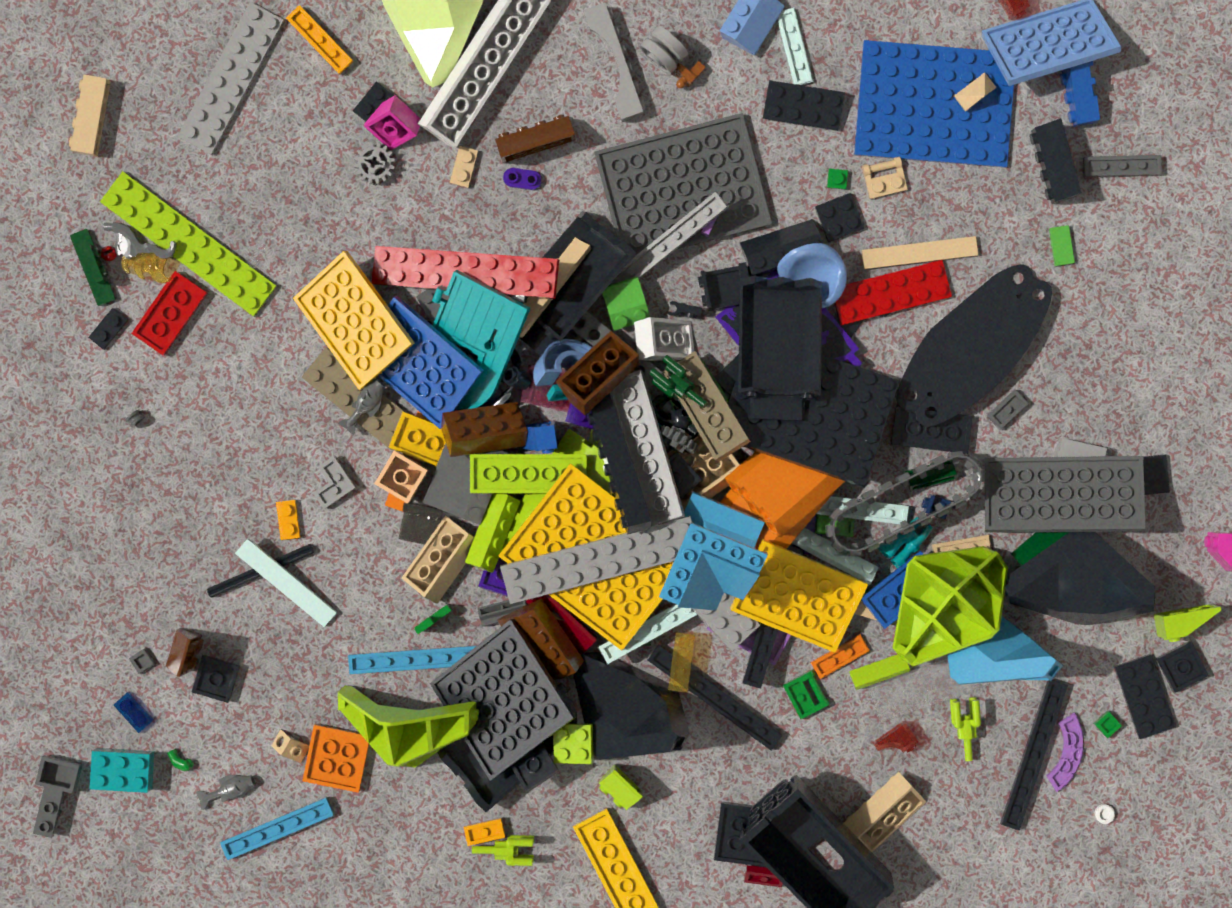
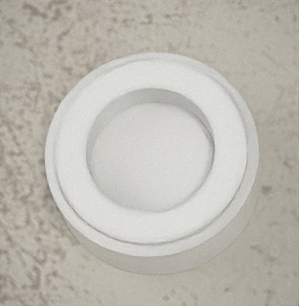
(1104, 813)

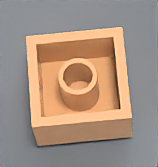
(401, 476)

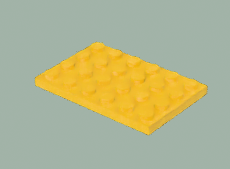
(353, 320)
(802, 597)

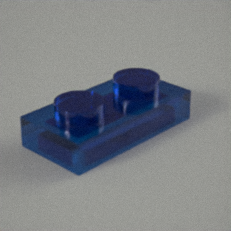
(133, 712)

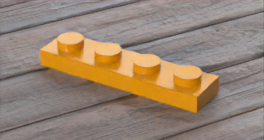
(319, 39)

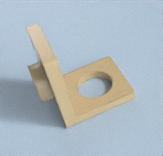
(290, 748)

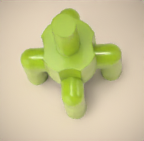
(966, 723)
(508, 850)

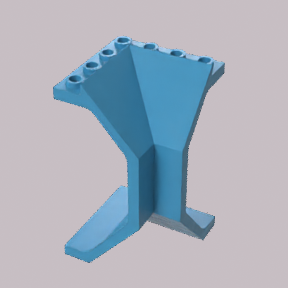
(714, 556)

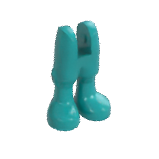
(913, 543)

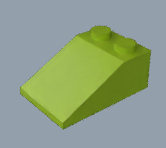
(1182, 622)

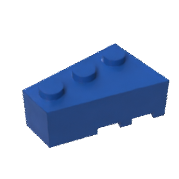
(1080, 94)
(541, 437)

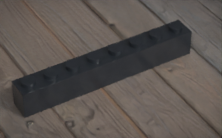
(619, 467)

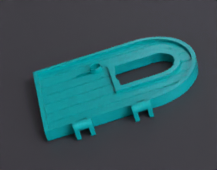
(470, 322)

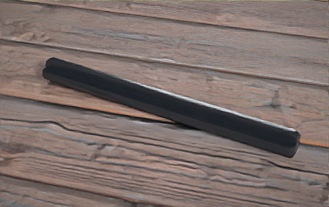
(253, 574)

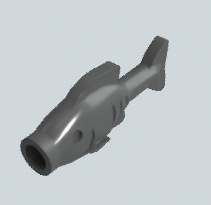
(367, 402)
(231, 788)

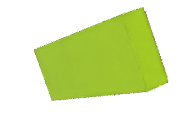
(878, 671)

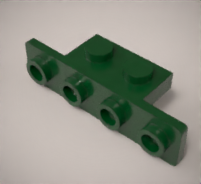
(92, 266)

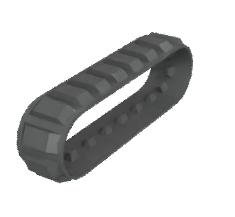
(973, 491)

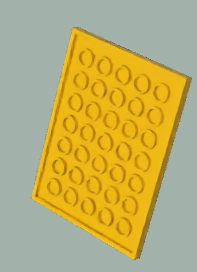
(578, 513)

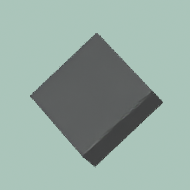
(142, 661)

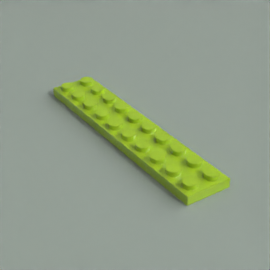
(193, 246)

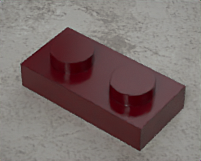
(761, 876)

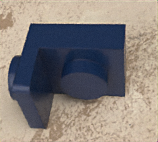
(930, 502)

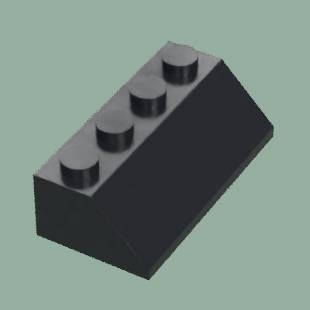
(1055, 161)
(767, 250)

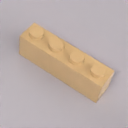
(90, 115)

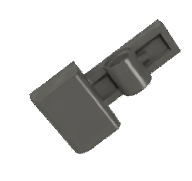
(56, 778)

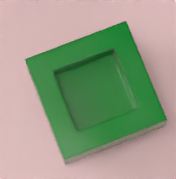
(837, 179)
(1107, 724)

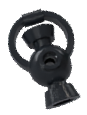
(677, 418)

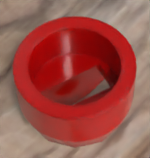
(109, 257)

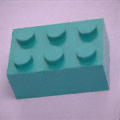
(122, 770)

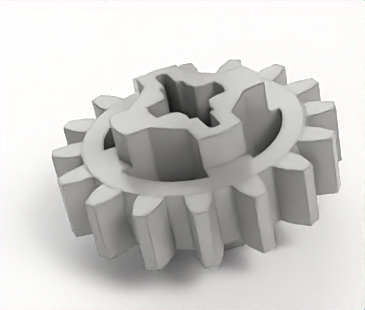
(376, 154)

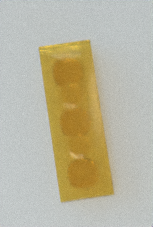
(681, 662)

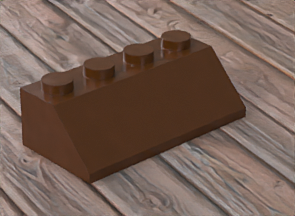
(535, 139)
(598, 372)

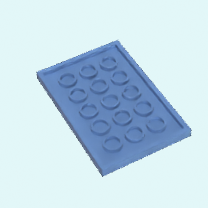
(1050, 41)

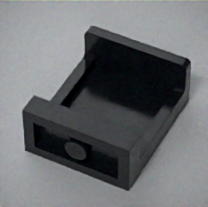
(722, 286)

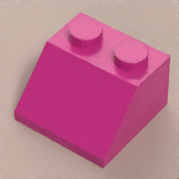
(393, 123)
(1220, 548)

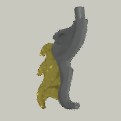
(140, 256)

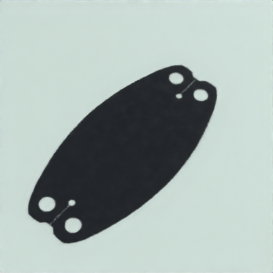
(974, 346)

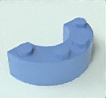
(557, 356)

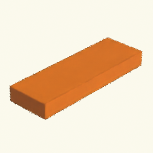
(844, 654)

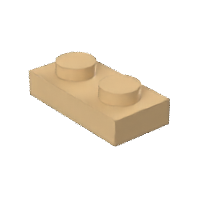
(464, 167)

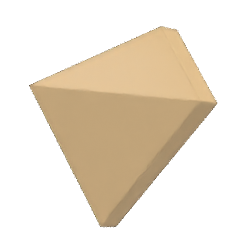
(975, 91)

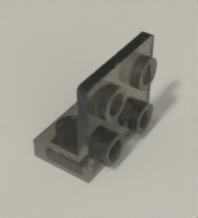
(419, 523)

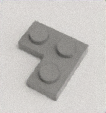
(338, 485)

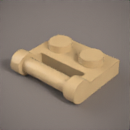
(885, 184)

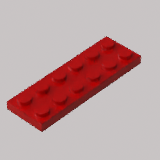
(893, 292)

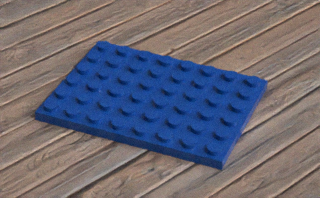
(912, 110)

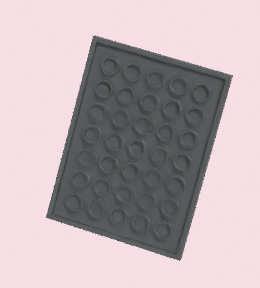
(668, 175)

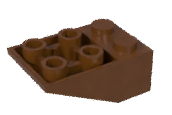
(183, 652)

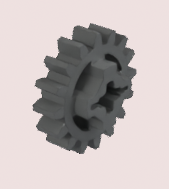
(678, 439)

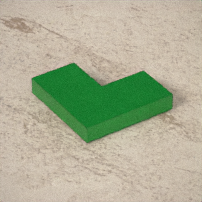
(433, 618)

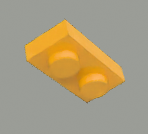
(288, 519)
(484, 831)

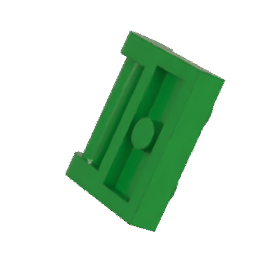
(800, 697)

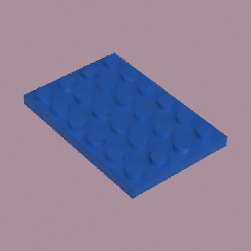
(432, 371)

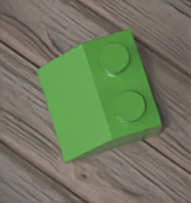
(625, 303)

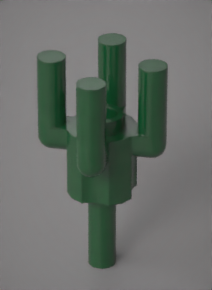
(676, 383)

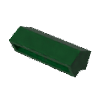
(933, 477)

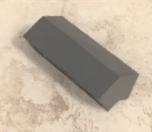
(491, 613)

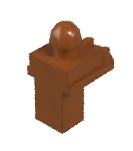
(687, 77)

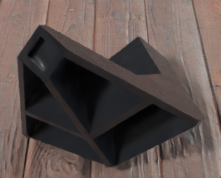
(1081, 582)
(628, 709)

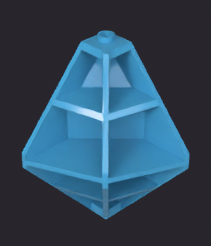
(1003, 658)

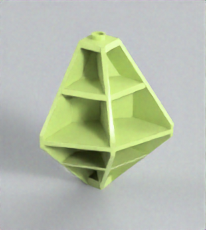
(433, 32)

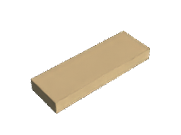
(962, 544)

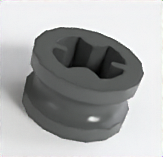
(135, 418)

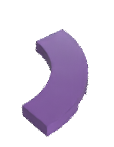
(1071, 753)

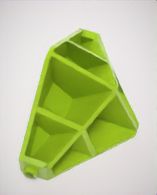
(949, 602)
(402, 734)

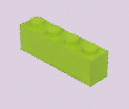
(492, 532)

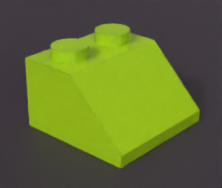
(620, 788)

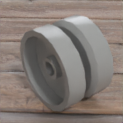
(663, 50)

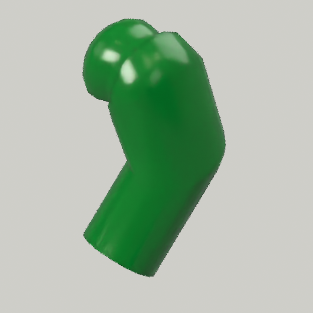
(178, 763)

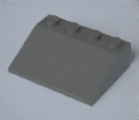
(451, 488)

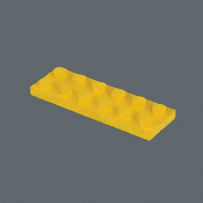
(614, 862)

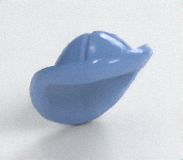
(816, 262)

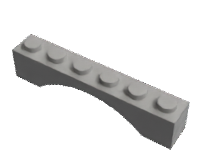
(601, 25)

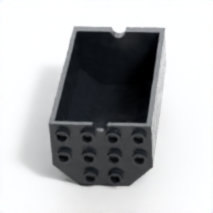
(780, 836)

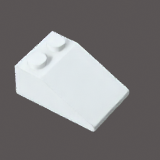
(663, 337)

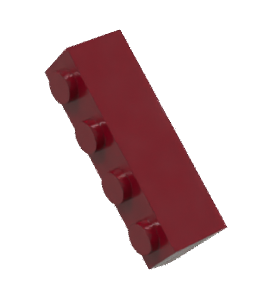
(576, 631)

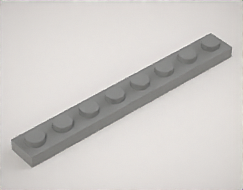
(673, 238)

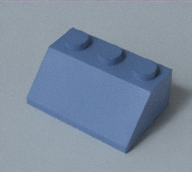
(751, 23)

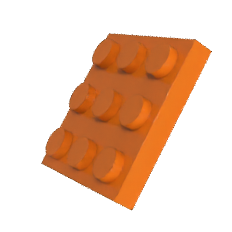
(336, 758)

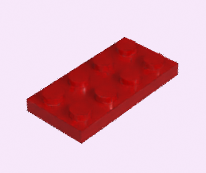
(169, 313)

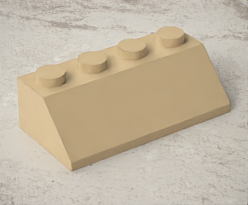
(439, 565)
(885, 812)

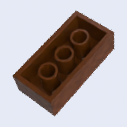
(483, 429)

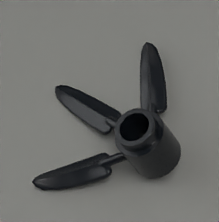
(515, 378)

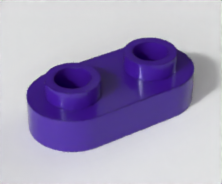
(522, 177)

